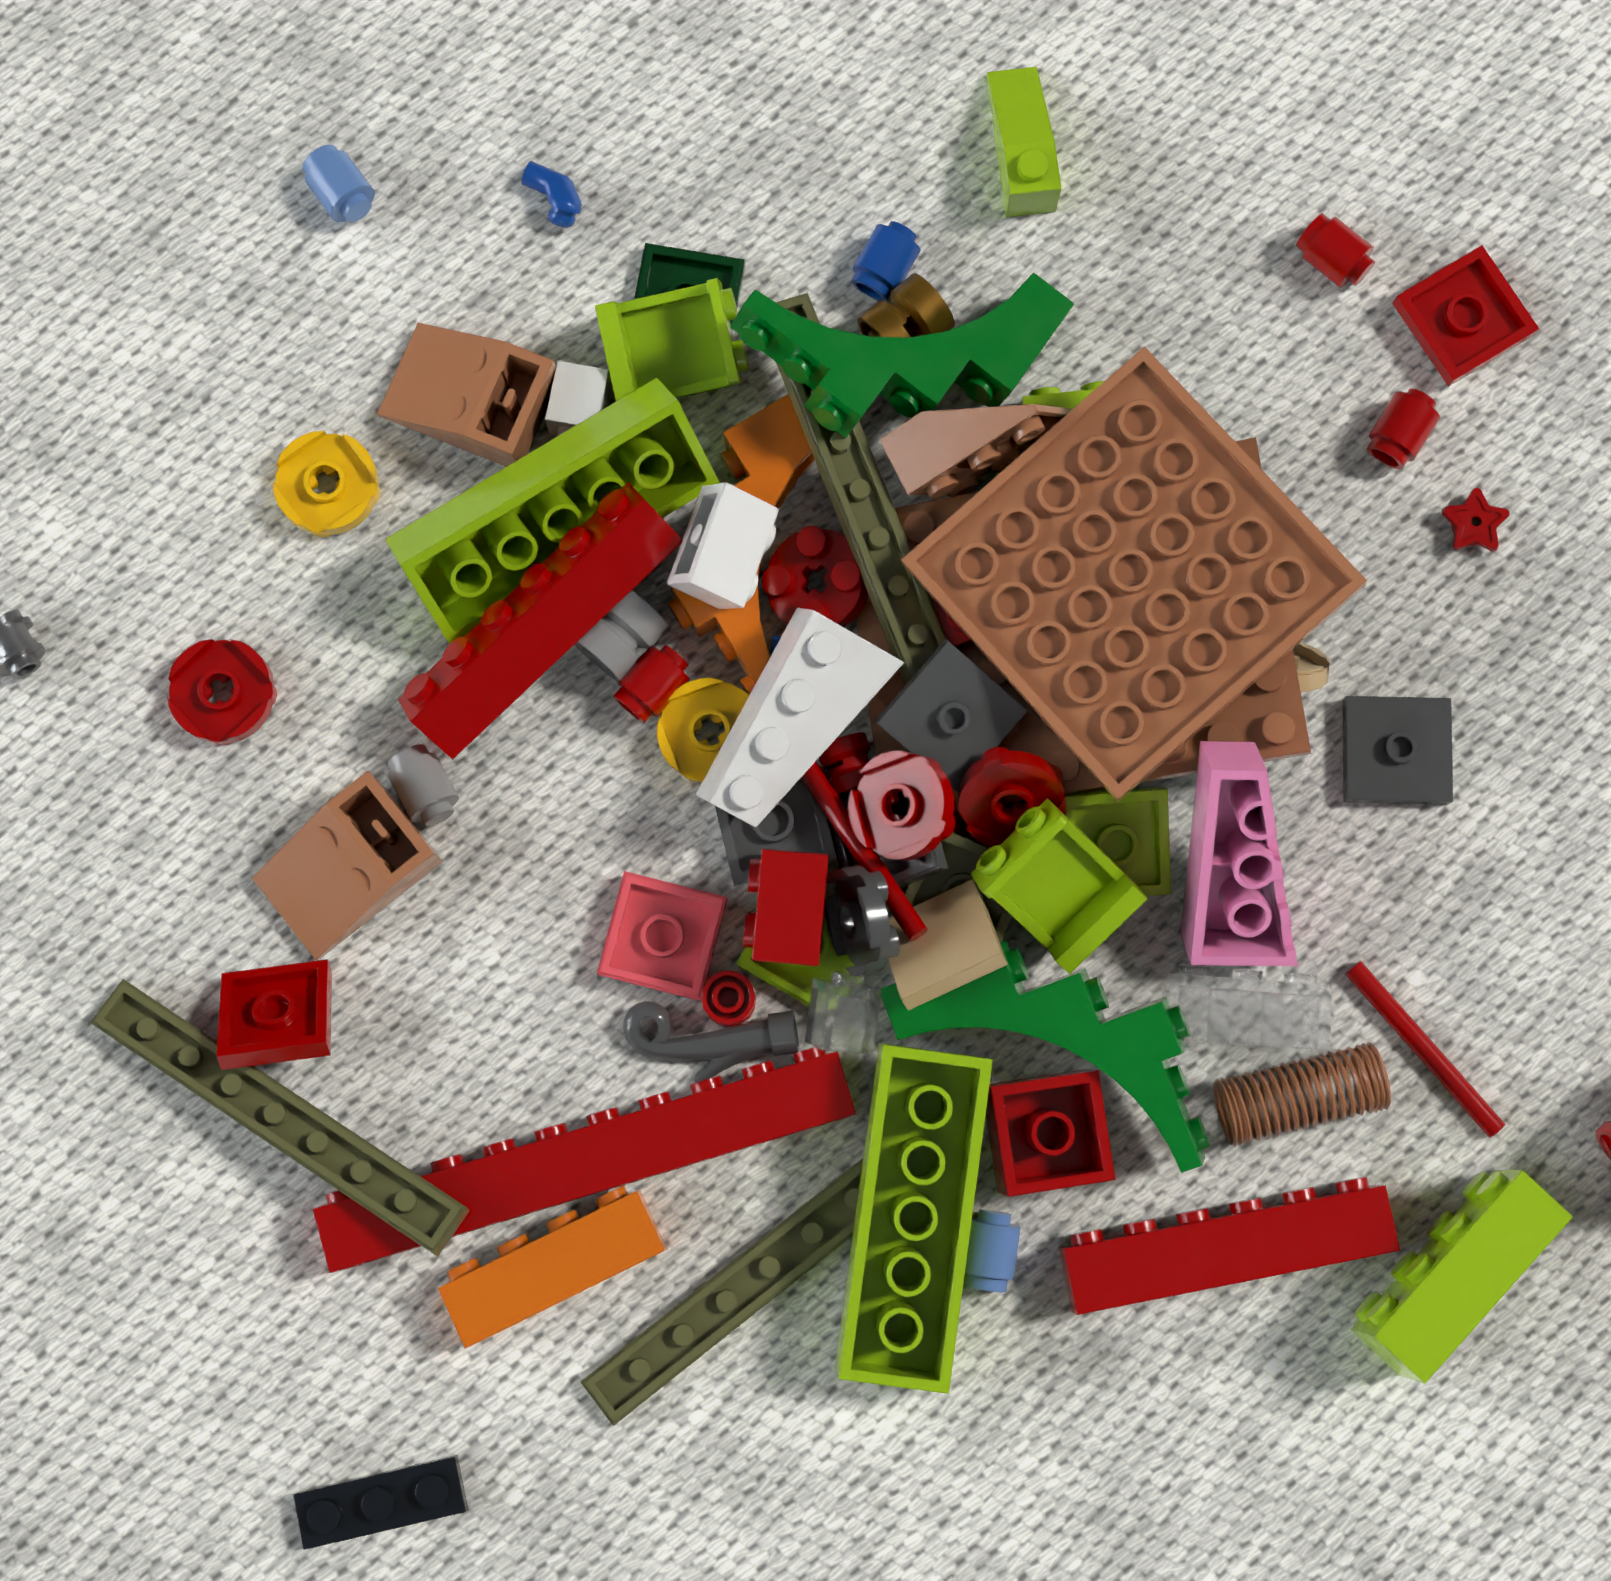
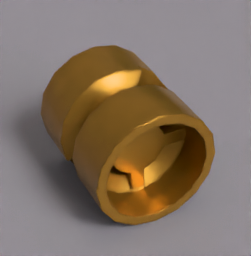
(912, 304)

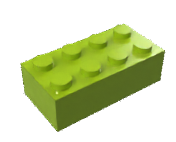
(1459, 1272)

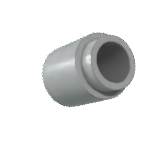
(422, 785)

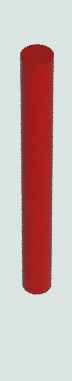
(866, 857)
(1425, 1049)

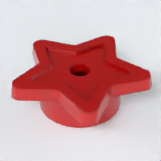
(1465, 532)

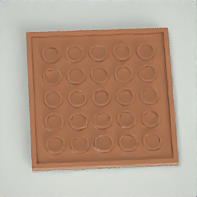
(1133, 573)

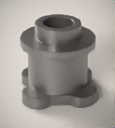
(18, 651)

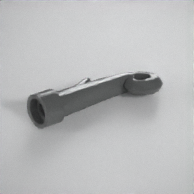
(721, 1047)

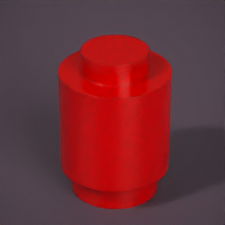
(1336, 251)
(1403, 428)
(651, 682)

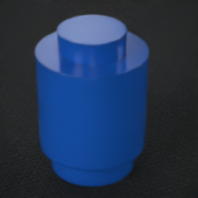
(885, 260)

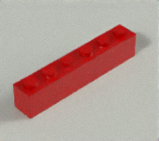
(538, 620)
(1229, 1247)

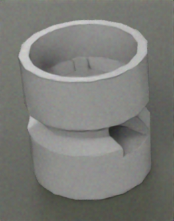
(619, 633)

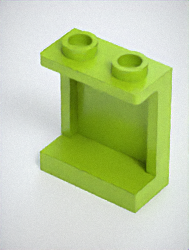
(675, 338)
(1058, 885)

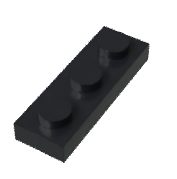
(380, 1502)

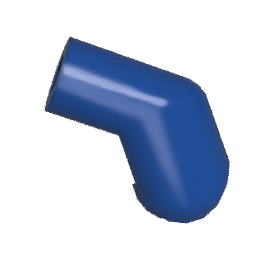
(559, 190)

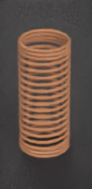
(1234, 1110)

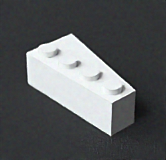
(794, 713)

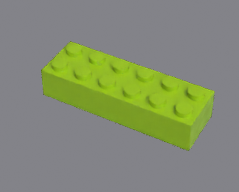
(495, 531)
(913, 1218)

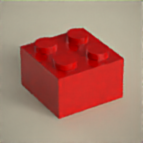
(788, 906)
(1048, 1133)

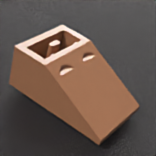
(470, 392)
(953, 448)
(345, 865)

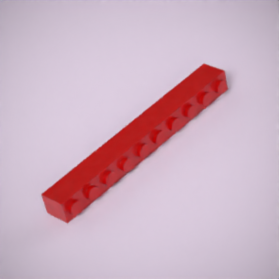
(607, 1152)

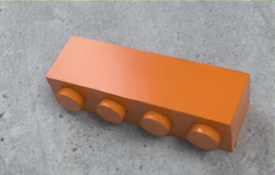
(552, 1267)

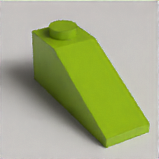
(1024, 142)

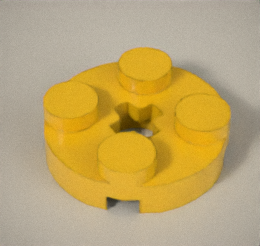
(323, 512)
(683, 719)

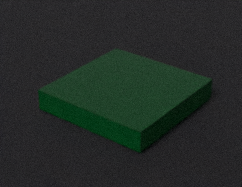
(674, 268)

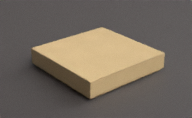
(953, 950)

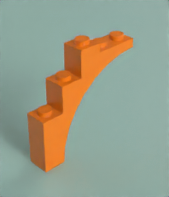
(771, 457)

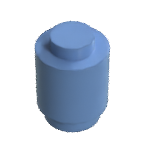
(338, 184)
(991, 1251)

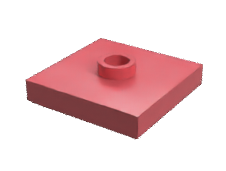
(662, 936)

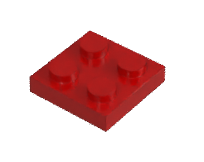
(1465, 315)
(275, 1014)

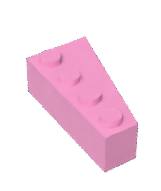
(1234, 869)

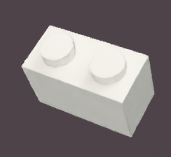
(724, 546)

